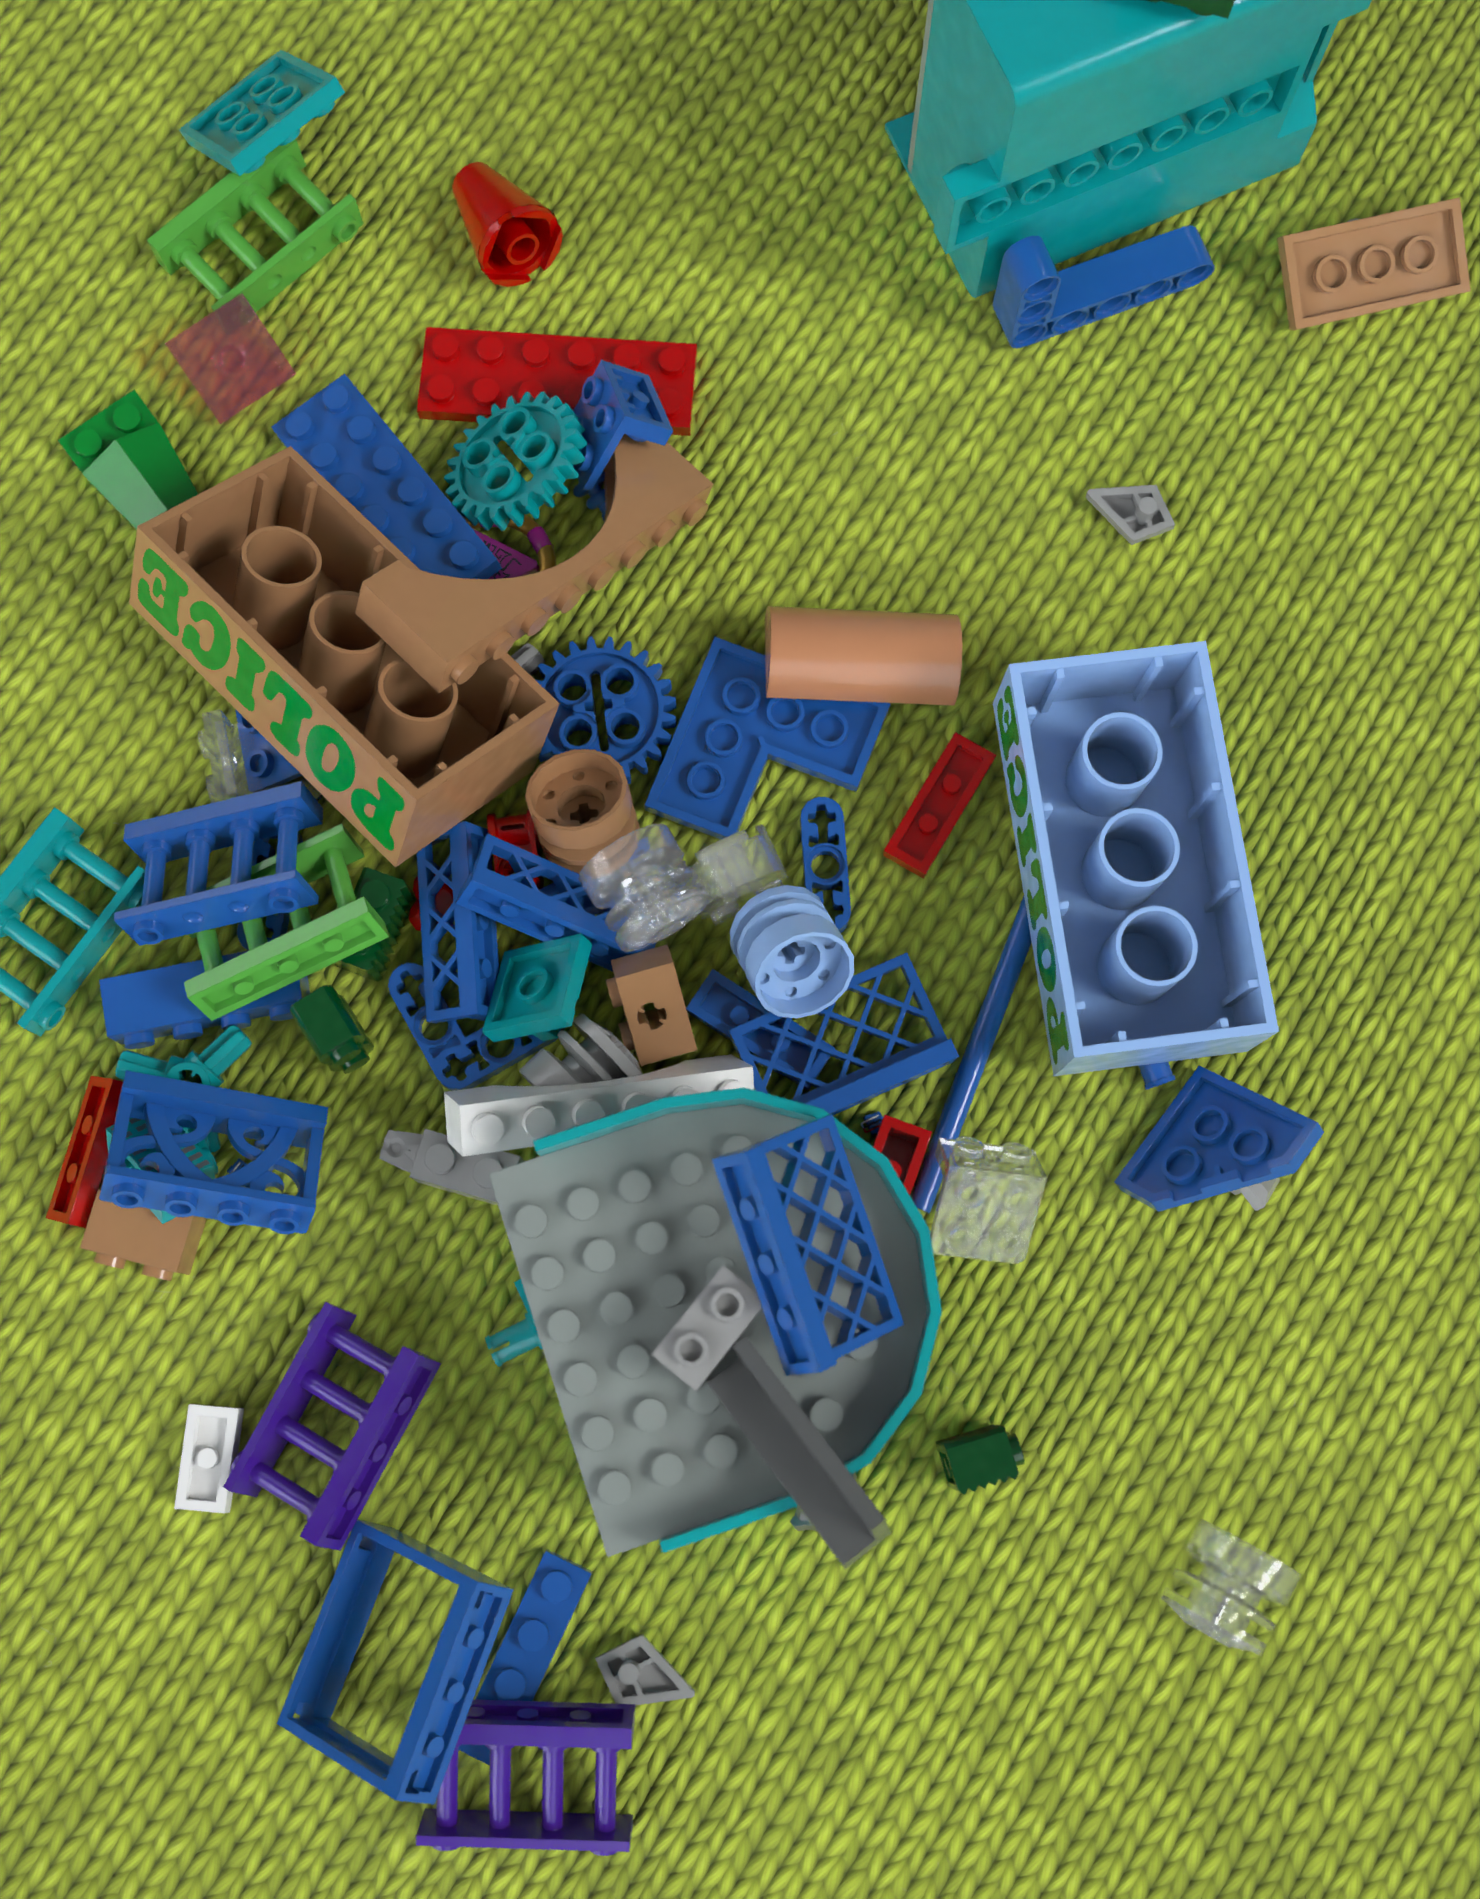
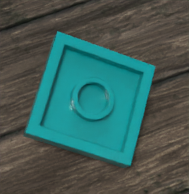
(537, 989)

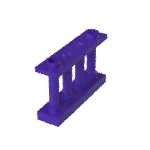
(379, 1430)
(552, 1729)

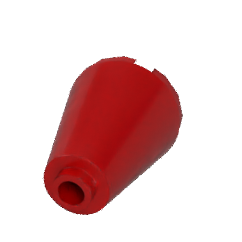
(505, 225)

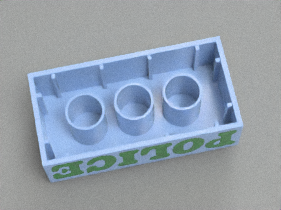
(1135, 846)

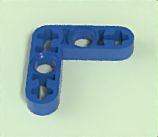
(454, 1042)

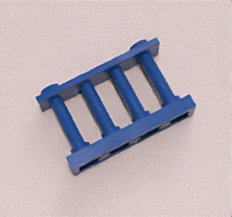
(210, 828)

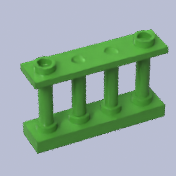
(230, 200)
(298, 952)

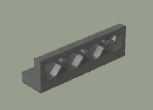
(799, 1456)

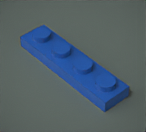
(533, 1636)

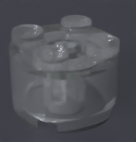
(737, 871)

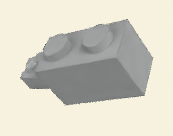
(439, 1165)

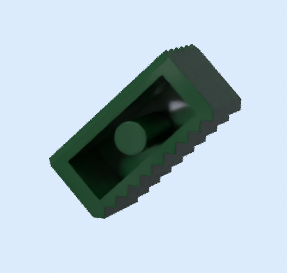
(390, 900)
(980, 1458)

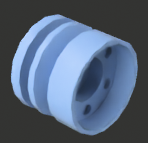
(791, 951)

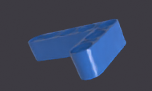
(1040, 302)

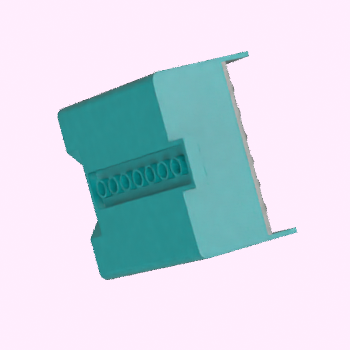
(1101, 116)

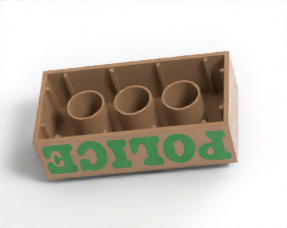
(263, 603)

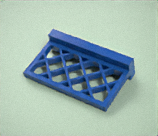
(872, 1078)
(779, 1257)

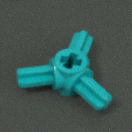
(207, 1065)

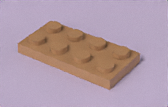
(1374, 264)

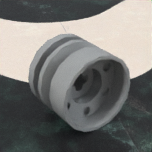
(593, 1060)

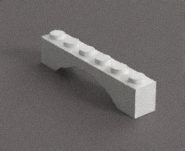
(515, 1116)

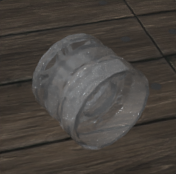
(644, 887)
(1230, 1587)

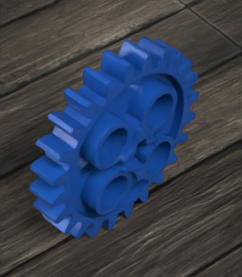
(641, 706)

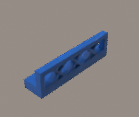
(520, 904)
(475, 934)

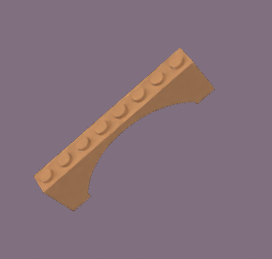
(457, 624)

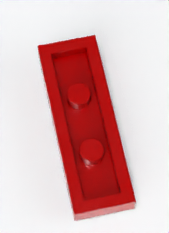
(939, 805)
(85, 1154)

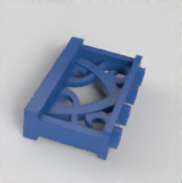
(184, 1188)

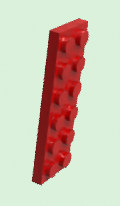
(479, 368)

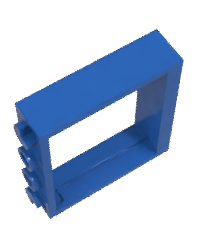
(448, 1683)

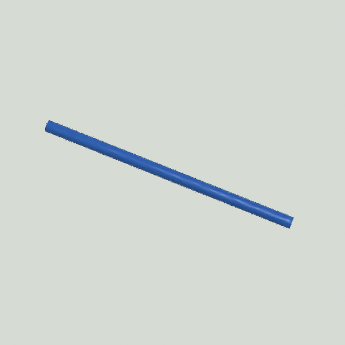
(975, 1056)

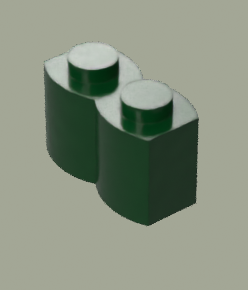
(332, 1029)

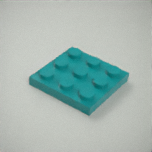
(262, 112)

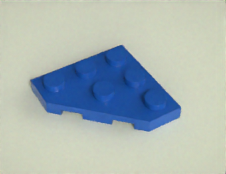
(1215, 1143)

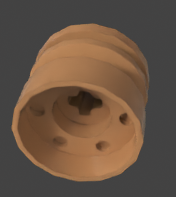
(579, 806)

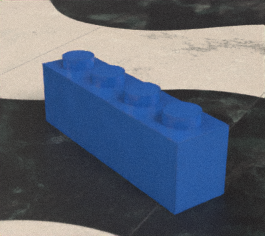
(156, 1005)

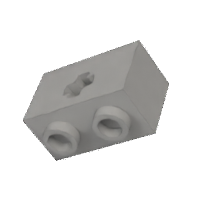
(709, 1328)

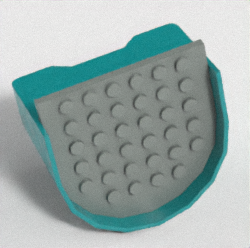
(618, 1243)

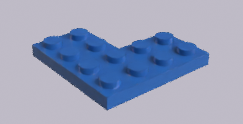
(735, 729)

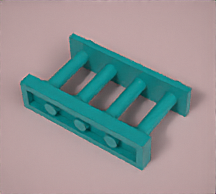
(29, 878)

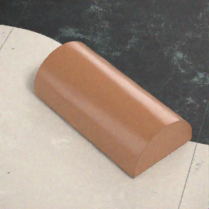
(862, 655)

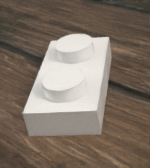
(207, 1458)

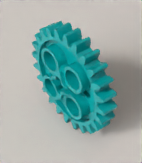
(543, 437)

